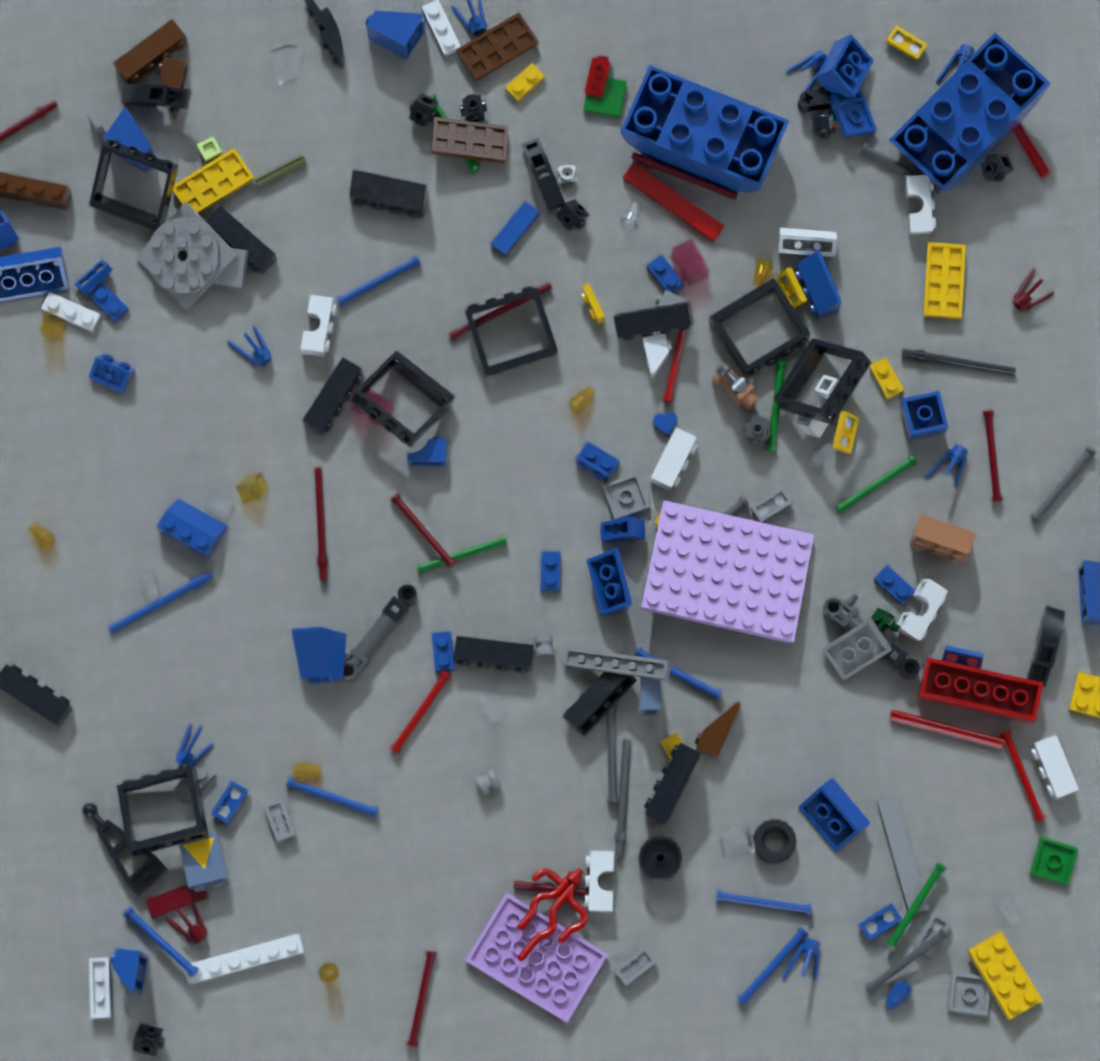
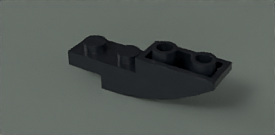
(329, 32)
(155, 95)
(543, 174)
(1046, 645)

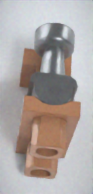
(736, 386)

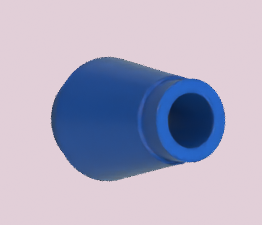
(898, 994)

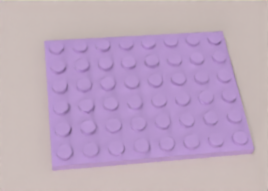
(727, 572)

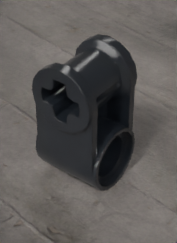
(818, 100)

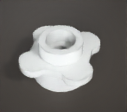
(567, 169)

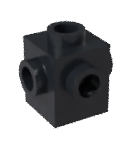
(473, 108)
(423, 110)
(996, 167)
(572, 215)
(148, 1039)

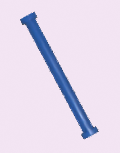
(379, 280)
(685, 677)
(332, 797)
(763, 902)
(772, 966)
(192, 970)

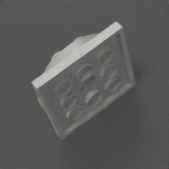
(205, 261)

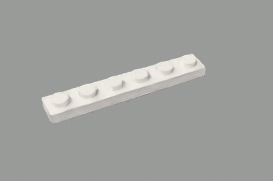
(247, 958)

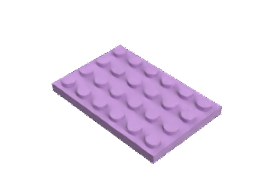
(551, 975)

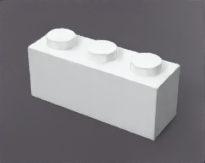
(807, 242)
(674, 459)
(1054, 768)

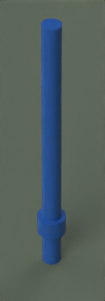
(194, 583)

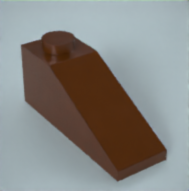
(173, 74)
(715, 734)

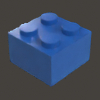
(923, 415)

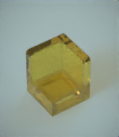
(52, 328)
(252, 487)

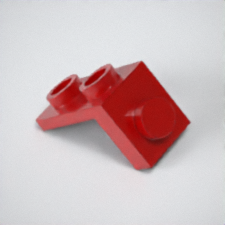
(597, 76)

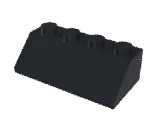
(388, 194)
(673, 782)

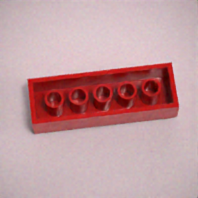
(980, 690)

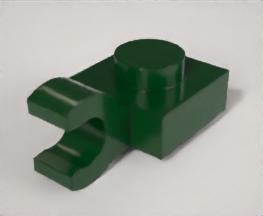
(885, 620)

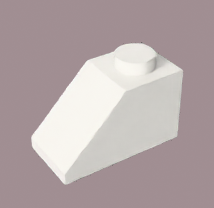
(656, 352)

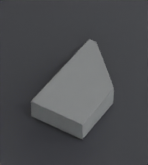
(96, 124)

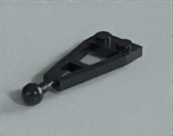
(146, 874)

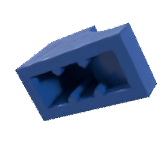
(432, 454)
(623, 529)

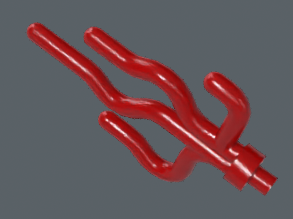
(566, 888)

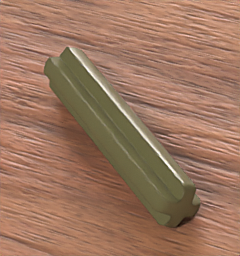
(280, 171)

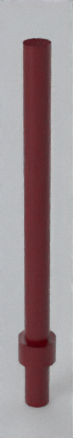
(40, 113)
(651, 162)
(497, 312)
(322, 560)

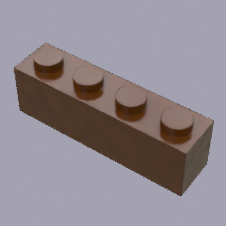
(150, 52)
(34, 191)

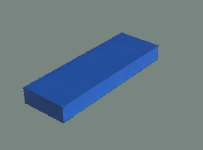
(515, 228)

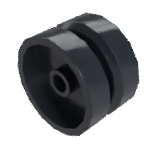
(671, 861)

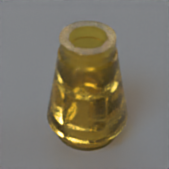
(762, 270)
(581, 400)
(42, 536)
(306, 770)
(327, 967)

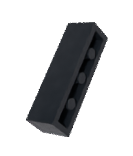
(239, 237)
(653, 320)
(333, 396)
(493, 653)
(34, 696)
(597, 701)

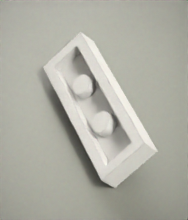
(441, 27)
(71, 312)
(100, 988)

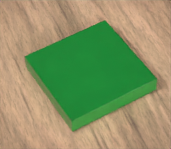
(611, 101)
(1053, 861)

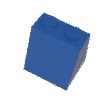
(395, 30)
(129, 134)
(319, 654)

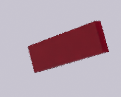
(183, 896)

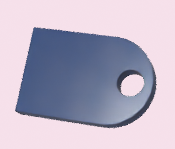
(852, 114)

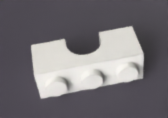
(920, 187)
(317, 341)
(823, 389)
(931, 597)
(598, 899)

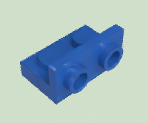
(111, 372)
(597, 461)

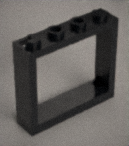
(124, 210)
(742, 303)
(519, 361)
(804, 368)
(418, 379)
(170, 839)

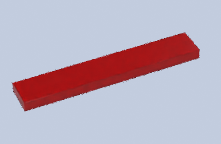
(673, 202)

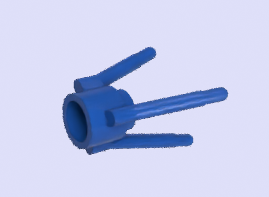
(477, 24)
(962, 55)
(814, 60)
(261, 356)
(956, 456)
(184, 756)
(810, 949)

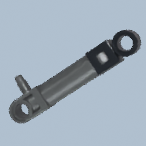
(391, 616)
(847, 619)

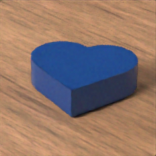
(666, 422)

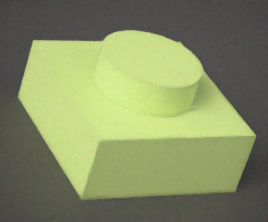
(209, 149)

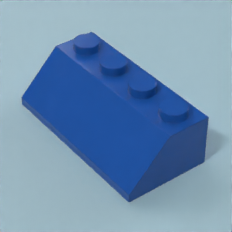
(32, 274)

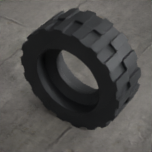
(789, 841)

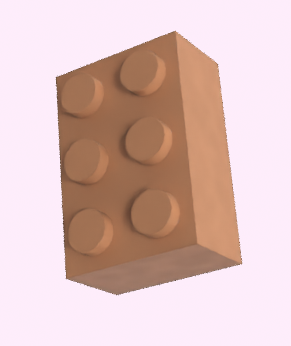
(942, 538)

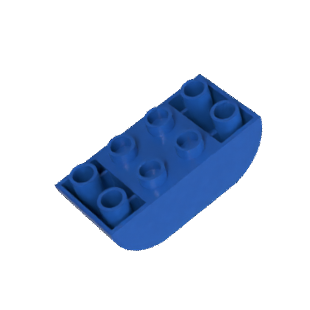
(971, 113)
(702, 131)

